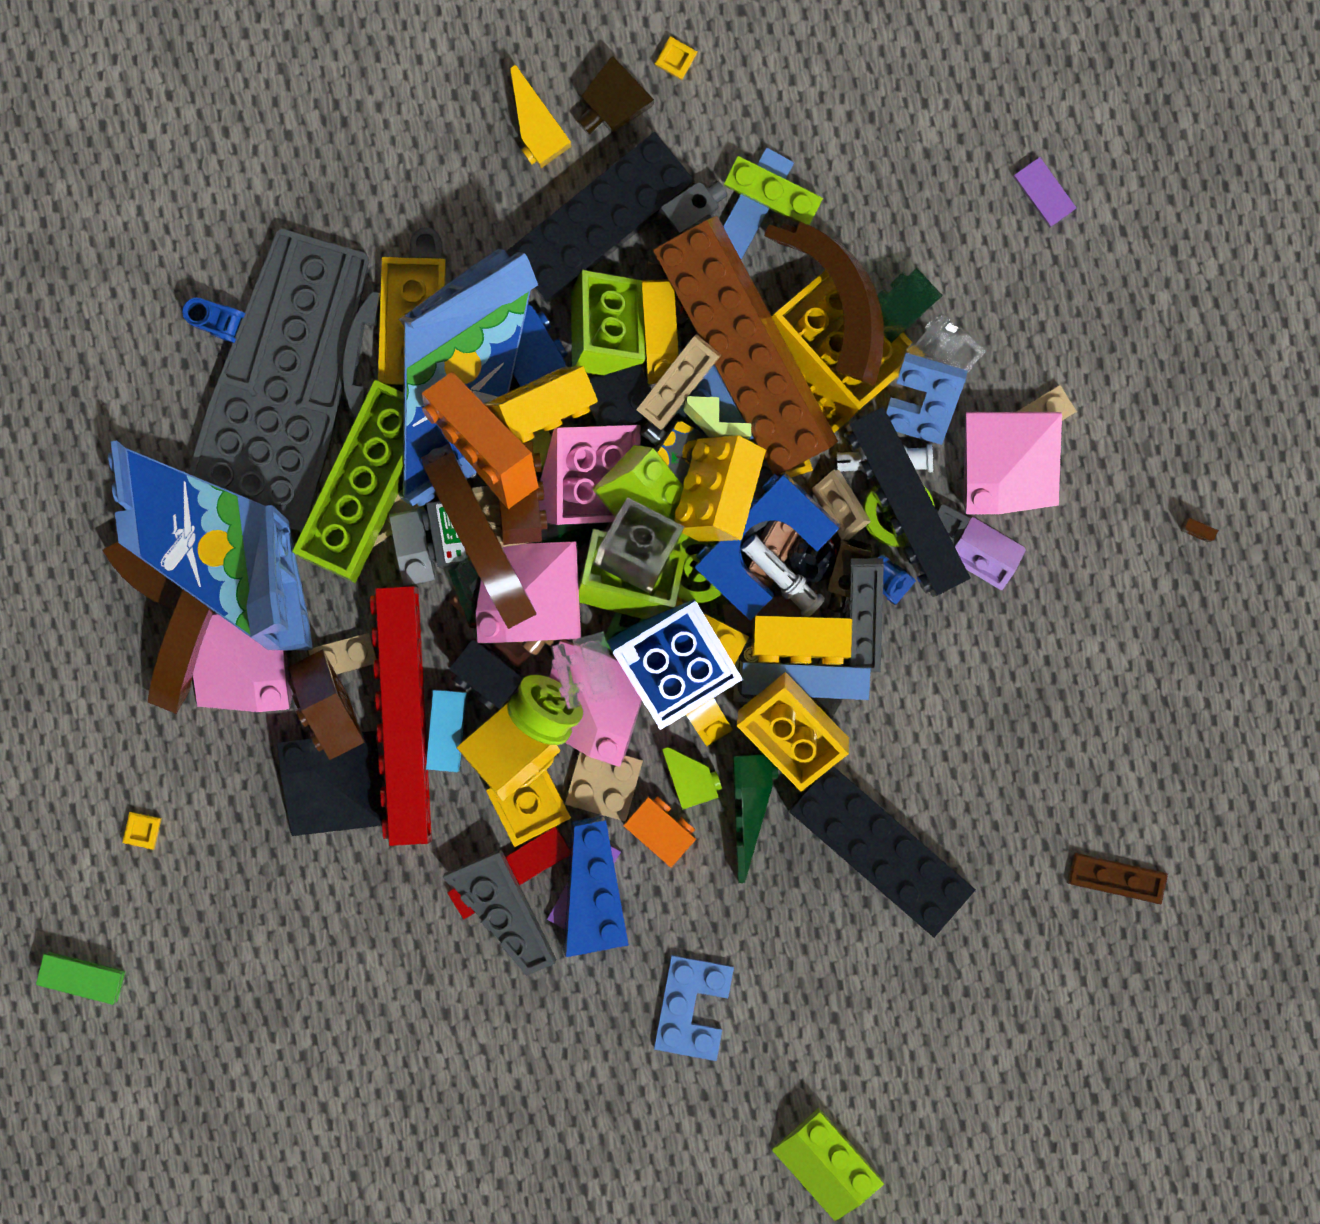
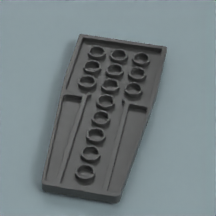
(283, 377)

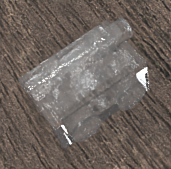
(947, 345)
(595, 668)

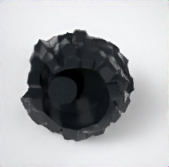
(811, 563)

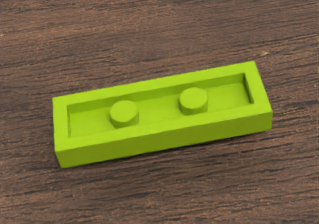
(772, 191)

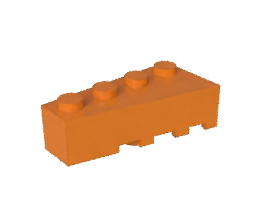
(481, 439)

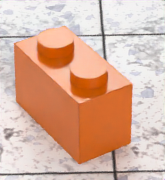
(660, 831)

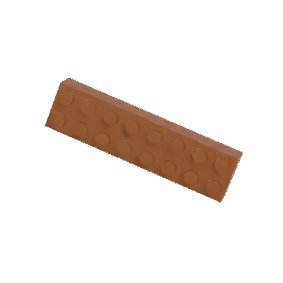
(752, 350)

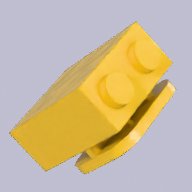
(506, 755)

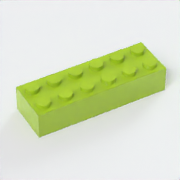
(358, 488)

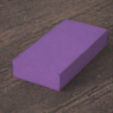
(1044, 192)

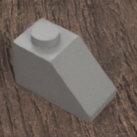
(412, 547)

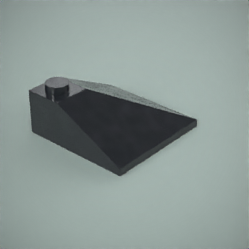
(334, 792)

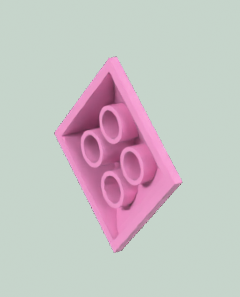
(1011, 461)
(575, 466)
(551, 583)
(239, 672)
(606, 725)

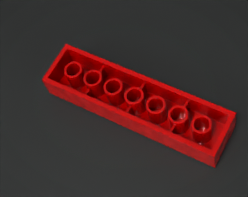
(402, 716)

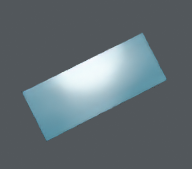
(446, 730)

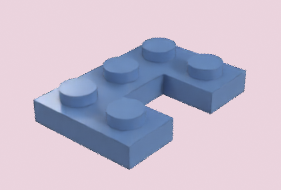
(942, 389)
(684, 981)

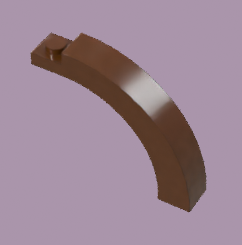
(862, 312)
(477, 536)
(143, 576)
(179, 653)

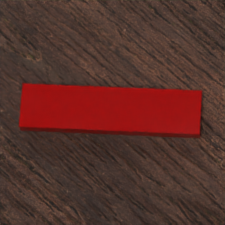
(526, 862)

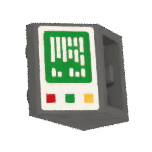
(446, 546)

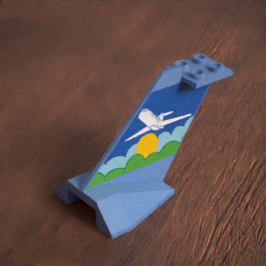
(464, 330)
(213, 547)

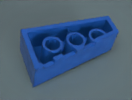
(593, 897)

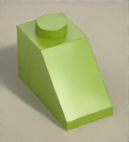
(691, 779)

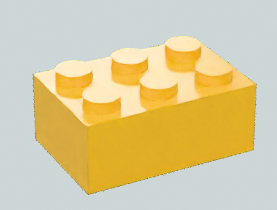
(544, 402)
(719, 488)
(801, 639)
(793, 732)

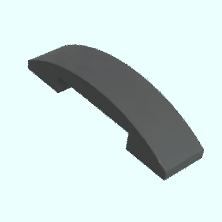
(367, 315)

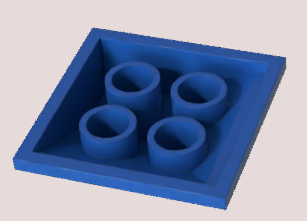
(674, 661)

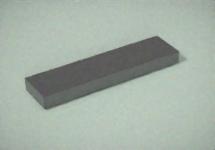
(866, 612)

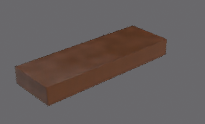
(1117, 878)

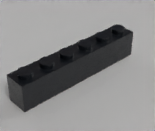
(907, 502)

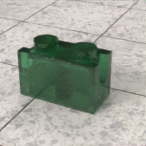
(906, 302)

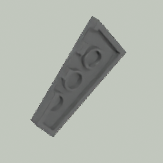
(498, 900)

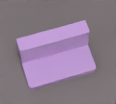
(989, 553)

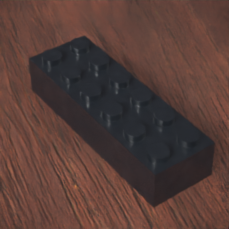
(602, 216)
(882, 850)

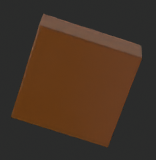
(1199, 530)

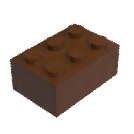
(324, 705)

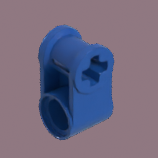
(215, 319)
(895, 581)

